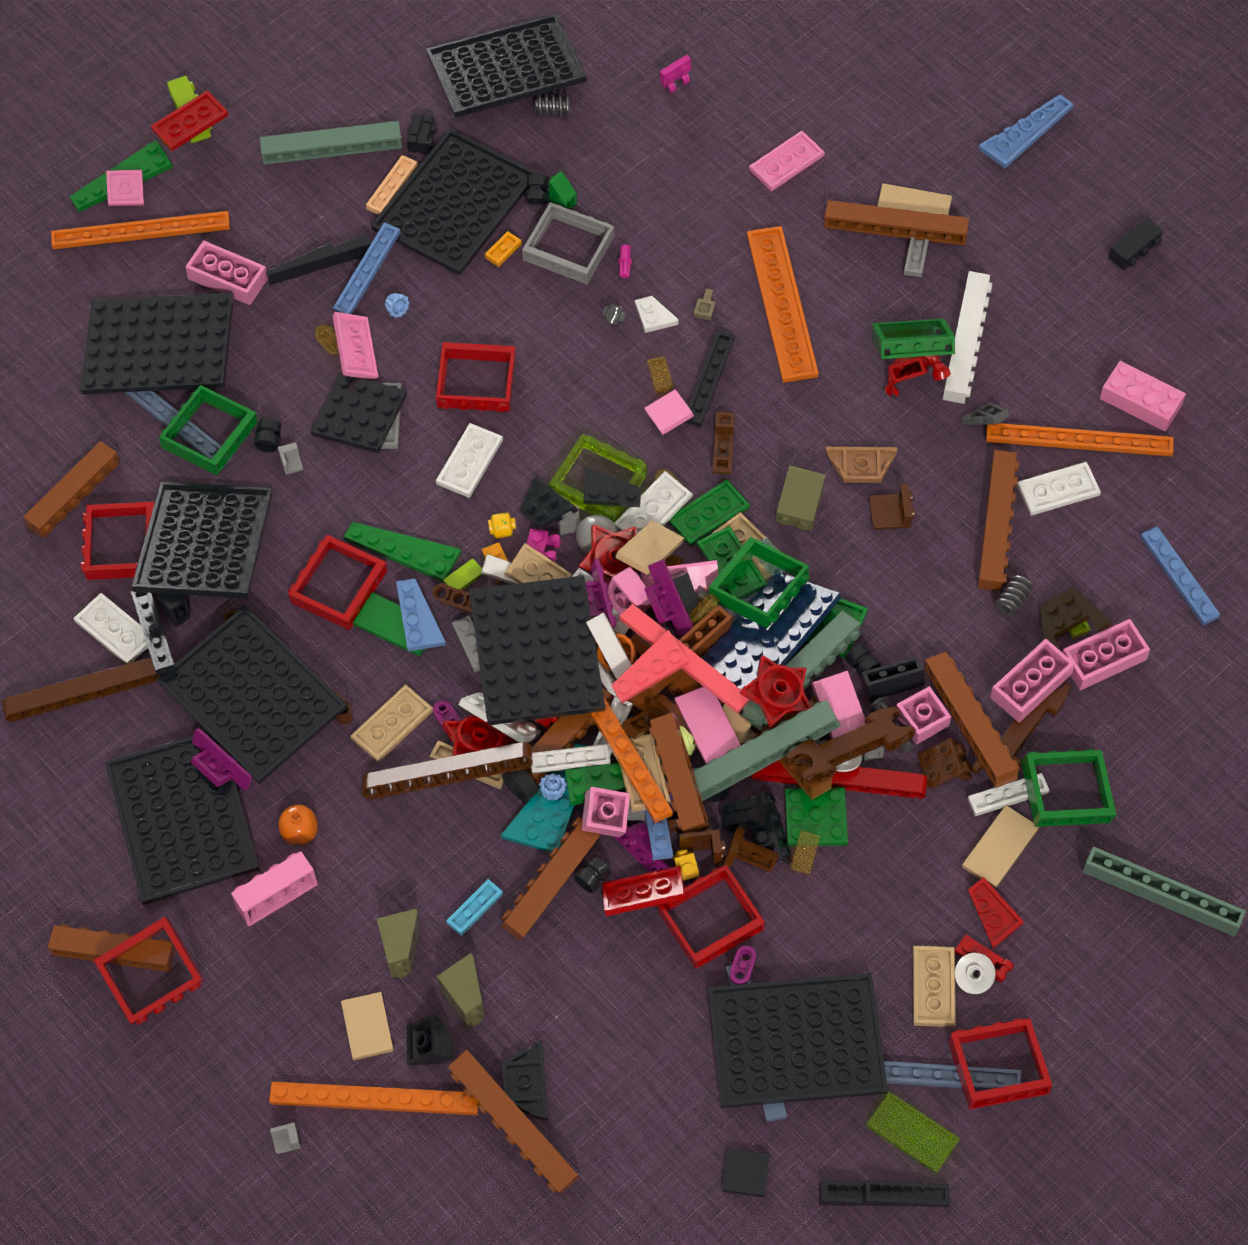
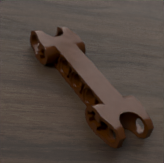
(1019, 733)
(824, 757)

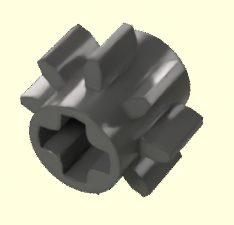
(614, 313)

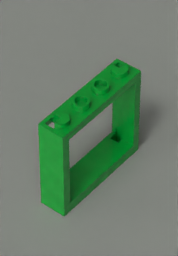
(913, 338)
(227, 450)
(784, 562)
(1068, 817)

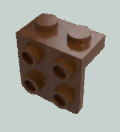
(892, 510)
(945, 763)
(704, 840)

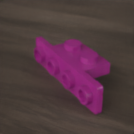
(598, 596)
(666, 599)
(217, 763)
(638, 845)

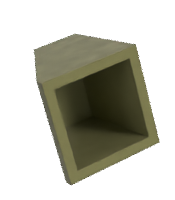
(800, 498)
(400, 939)
(462, 990)

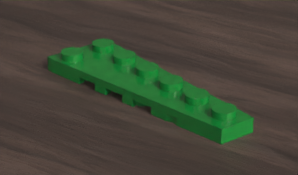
(149, 159)
(418, 554)
(599, 776)

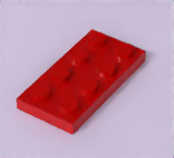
(189, 120)
(643, 891)

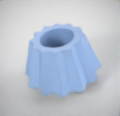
(397, 304)
(552, 786)

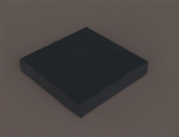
(745, 1173)

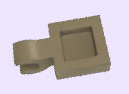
(705, 307)

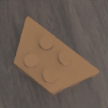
(861, 463)

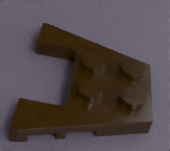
(1067, 612)

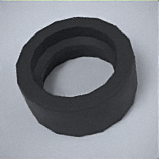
(520, 784)

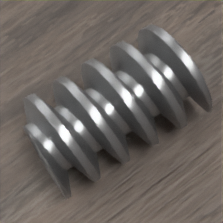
(553, 104)
(1014, 595)

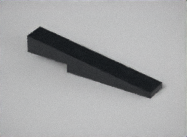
(320, 259)
(883, 1193)

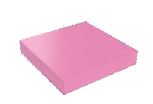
(125, 188)
(669, 412)

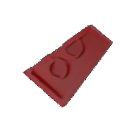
(994, 912)

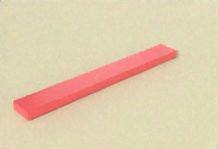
(697, 667)

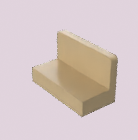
(740, 725)

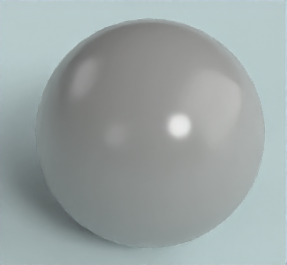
(583, 531)

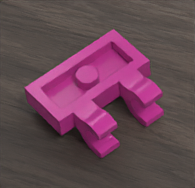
(676, 70)
(540, 540)

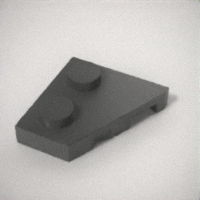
(986, 414)

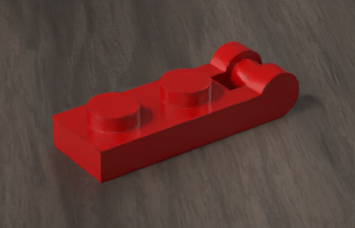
(969, 946)

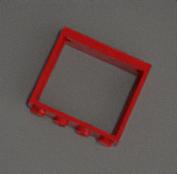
(475, 352)
(109, 510)
(373, 580)
(726, 943)
(175, 995)
(1001, 1094)

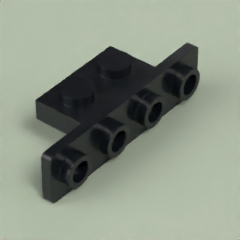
(772, 832)

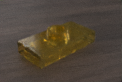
(660, 374)
(805, 852)

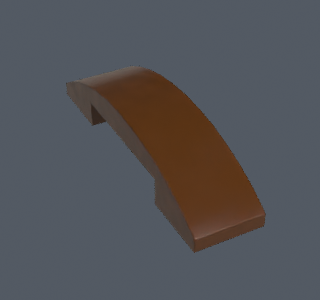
(723, 443)

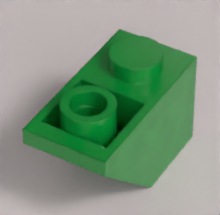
(561, 191)

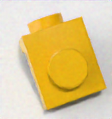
(687, 862)

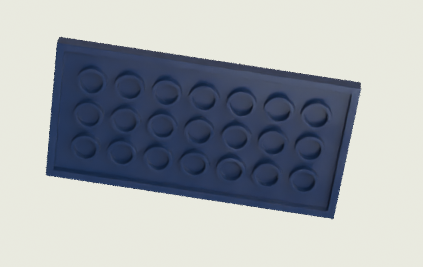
(741, 647)

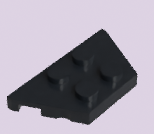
(544, 505)
(526, 1080)

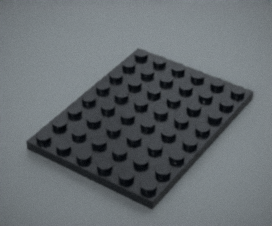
(506, 65)
(455, 201)
(157, 343)
(203, 540)
(536, 650)
(252, 694)
(178, 822)
(797, 1040)

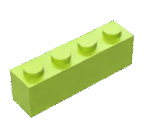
(181, 93)

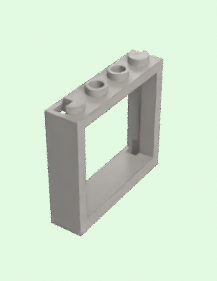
(560, 265)

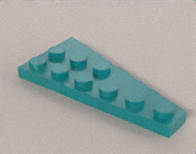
(542, 820)

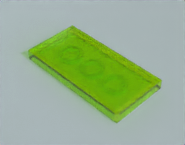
(913, 1132)

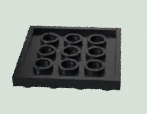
(359, 413)

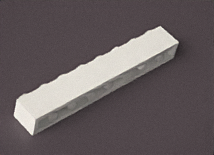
(966, 337)

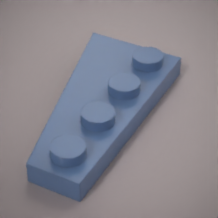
(418, 621)

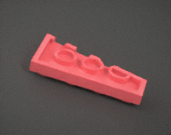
(653, 666)

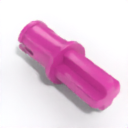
(625, 261)

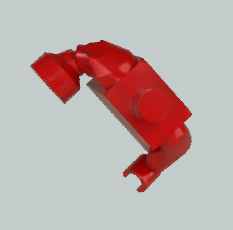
(912, 367)

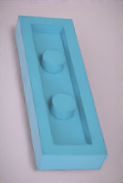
(474, 907)

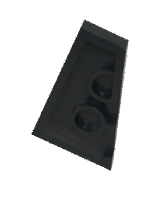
(610, 491)

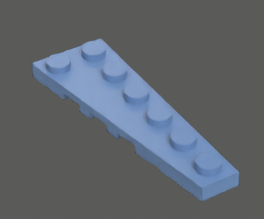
(1016, 139)

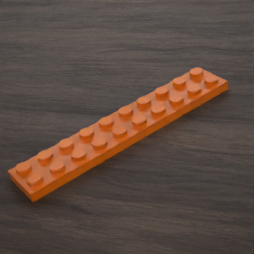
(782, 304)

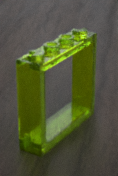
(607, 451)

